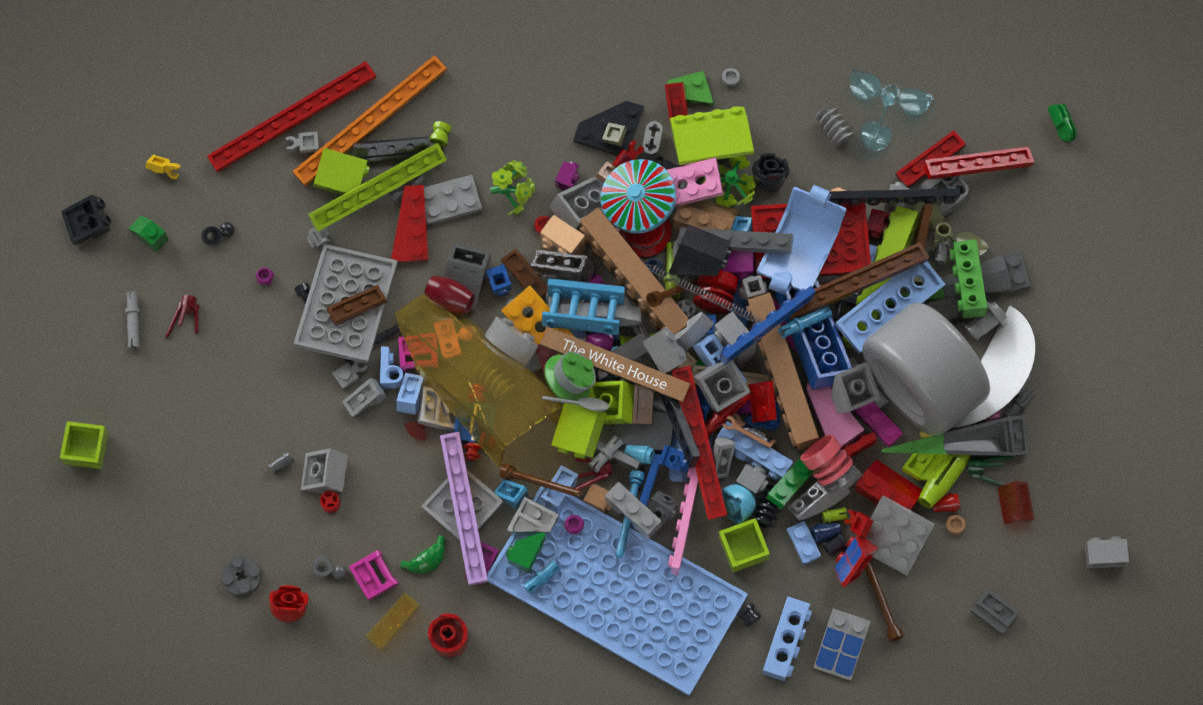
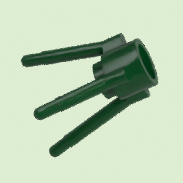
(977, 466)

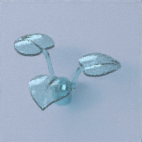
(913, 102)

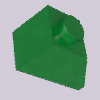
(149, 233)
(525, 551)

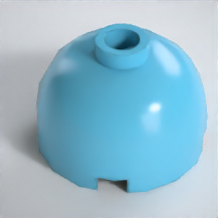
(739, 502)

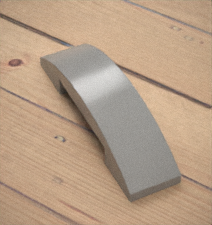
(695, 330)

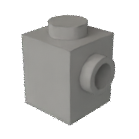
(753, 478)

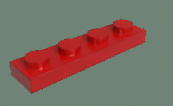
(915, 170)

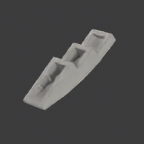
(625, 314)

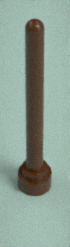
(656, 298)
(509, 472)
(894, 632)

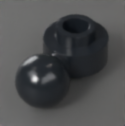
(226, 230)

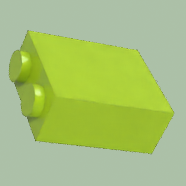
(340, 172)
(578, 430)

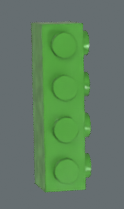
(969, 279)

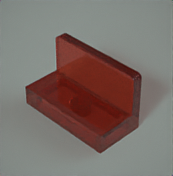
(1015, 502)

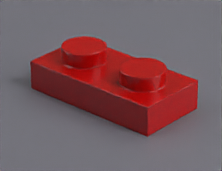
(676, 99)
(863, 443)

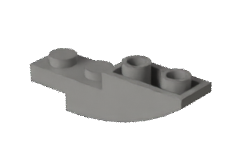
(820, 498)

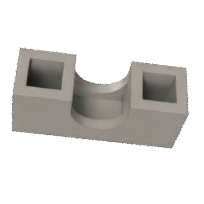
(626, 503)

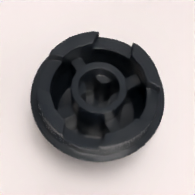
(770, 171)

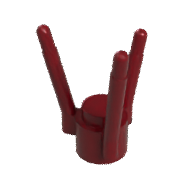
(186, 306)
(603, 473)

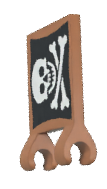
(752, 432)

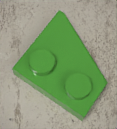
(695, 88)

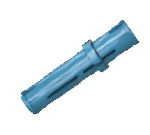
(798, 324)

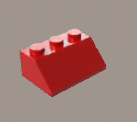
(883, 481)

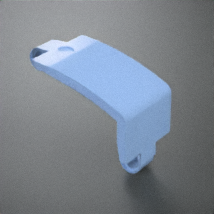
(814, 227)

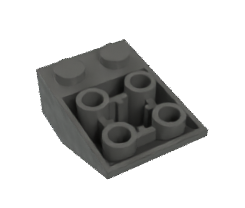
(469, 268)

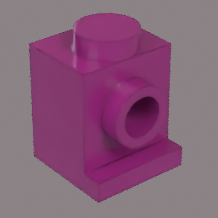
(567, 175)

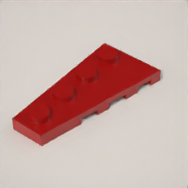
(411, 231)

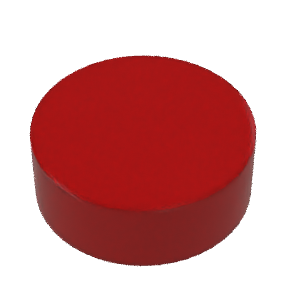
(540, 223)

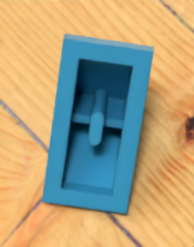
(511, 493)

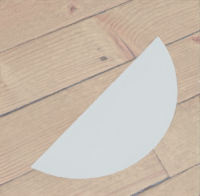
(1006, 364)

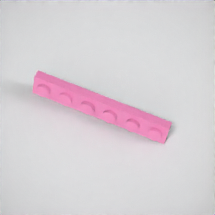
(683, 525)

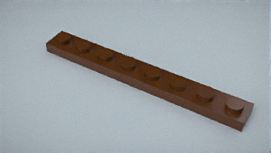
(864, 278)

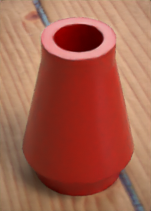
(947, 503)

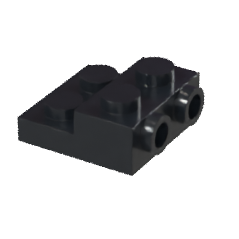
(86, 219)

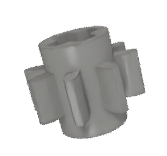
(318, 238)

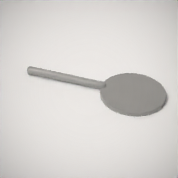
(588, 403)

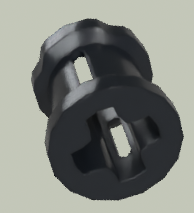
(835, 545)

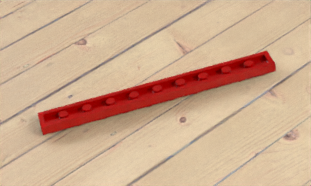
(291, 116)

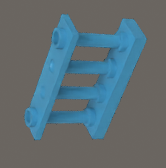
(588, 292)

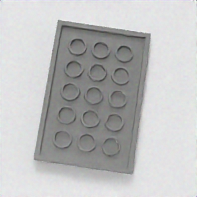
(338, 277)

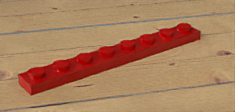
(705, 467)

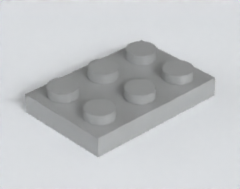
(451, 199)

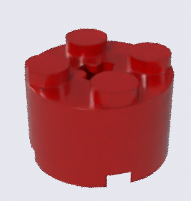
(454, 644)

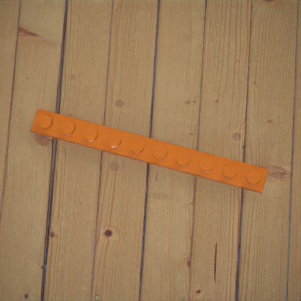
(374, 116)

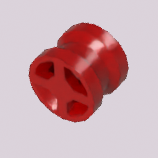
(327, 498)

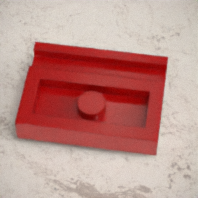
(762, 401)

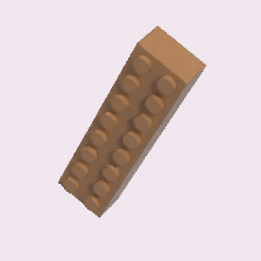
(630, 271)
(784, 378)

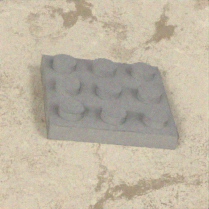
(441, 507)
(898, 534)

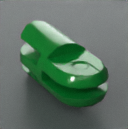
(1063, 122)

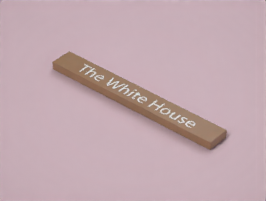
(617, 364)

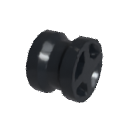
(749, 614)

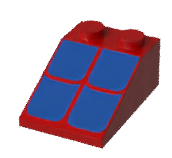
(854, 560)

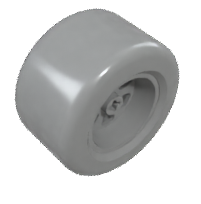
(926, 369)

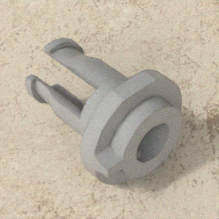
(982, 325)

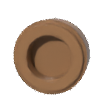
(955, 525)

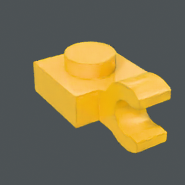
(161, 165)

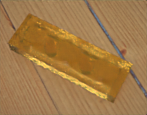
(392, 621)

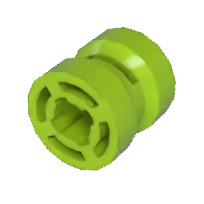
(440, 133)

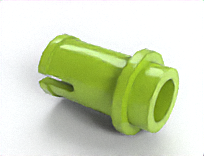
(833, 515)

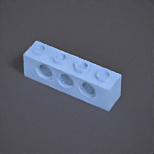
(773, 667)

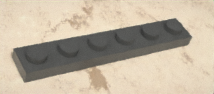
(752, 241)

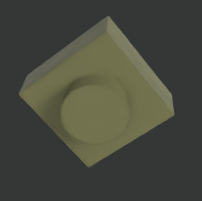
(614, 134)

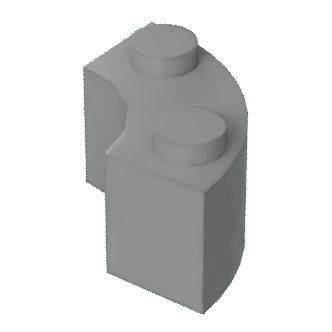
(511, 340)

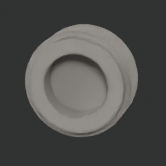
(731, 77)

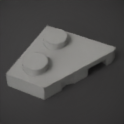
(434, 411)
(533, 518)

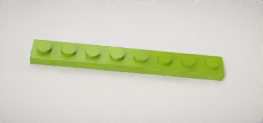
(377, 187)

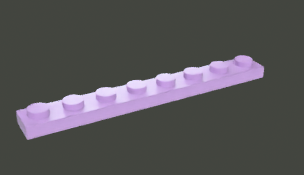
(463, 508)

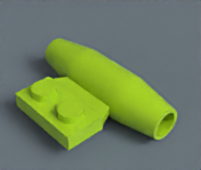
(938, 472)

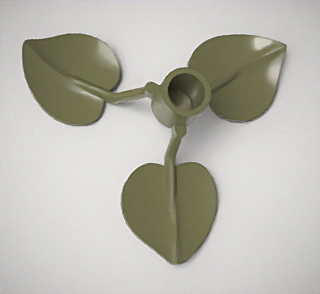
(943, 233)

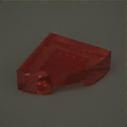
(415, 430)

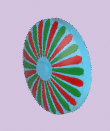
(638, 196)

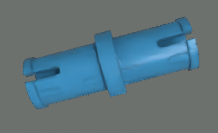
(541, 577)

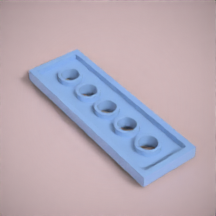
(876, 302)

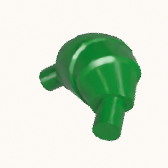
(428, 559)

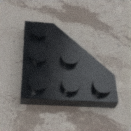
(592, 129)

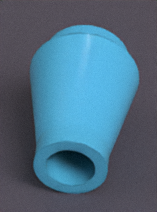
(641, 453)

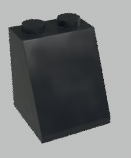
(700, 253)

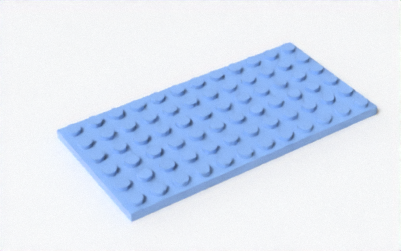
(627, 603)

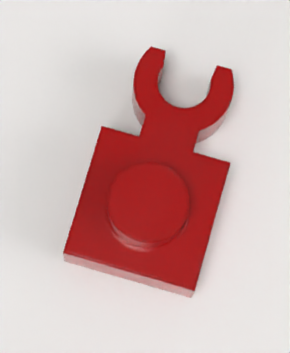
(629, 155)
(859, 523)

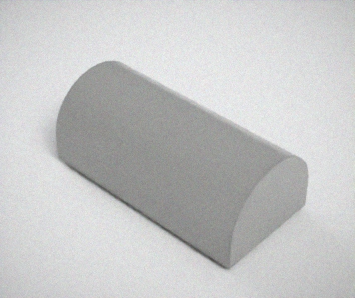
(723, 455)

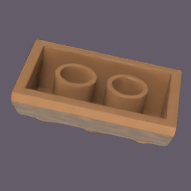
(705, 215)

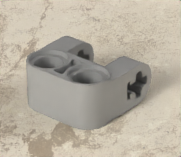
(956, 182)

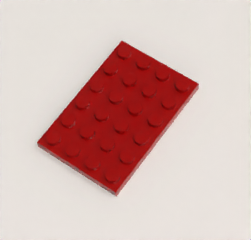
(849, 250)

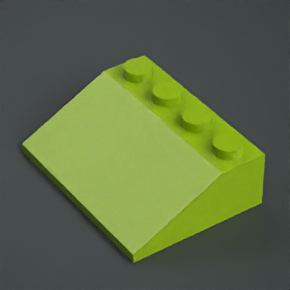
(711, 135)

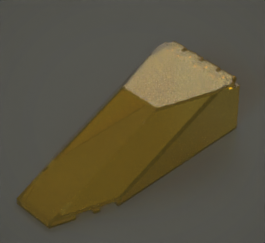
(474, 377)

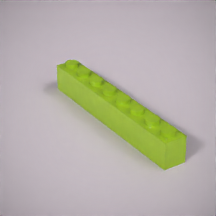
(896, 238)

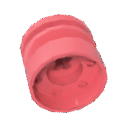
(827, 460)

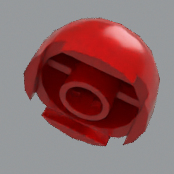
(288, 603)

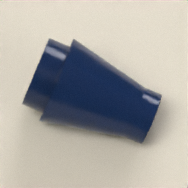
(823, 532)

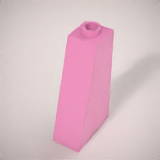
(841, 425)

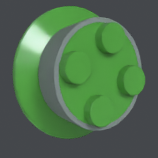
(570, 375)

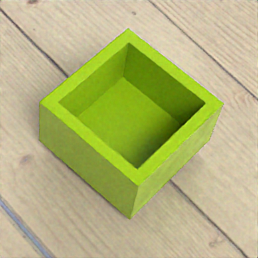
(84, 445)
(744, 545)

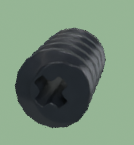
(766, 510)

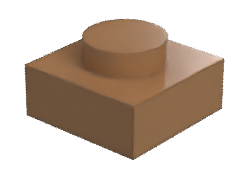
(605, 171)

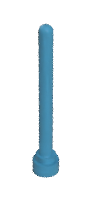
(636, 479)

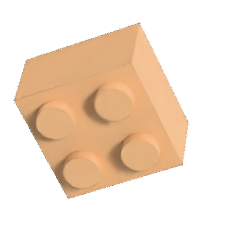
(562, 238)

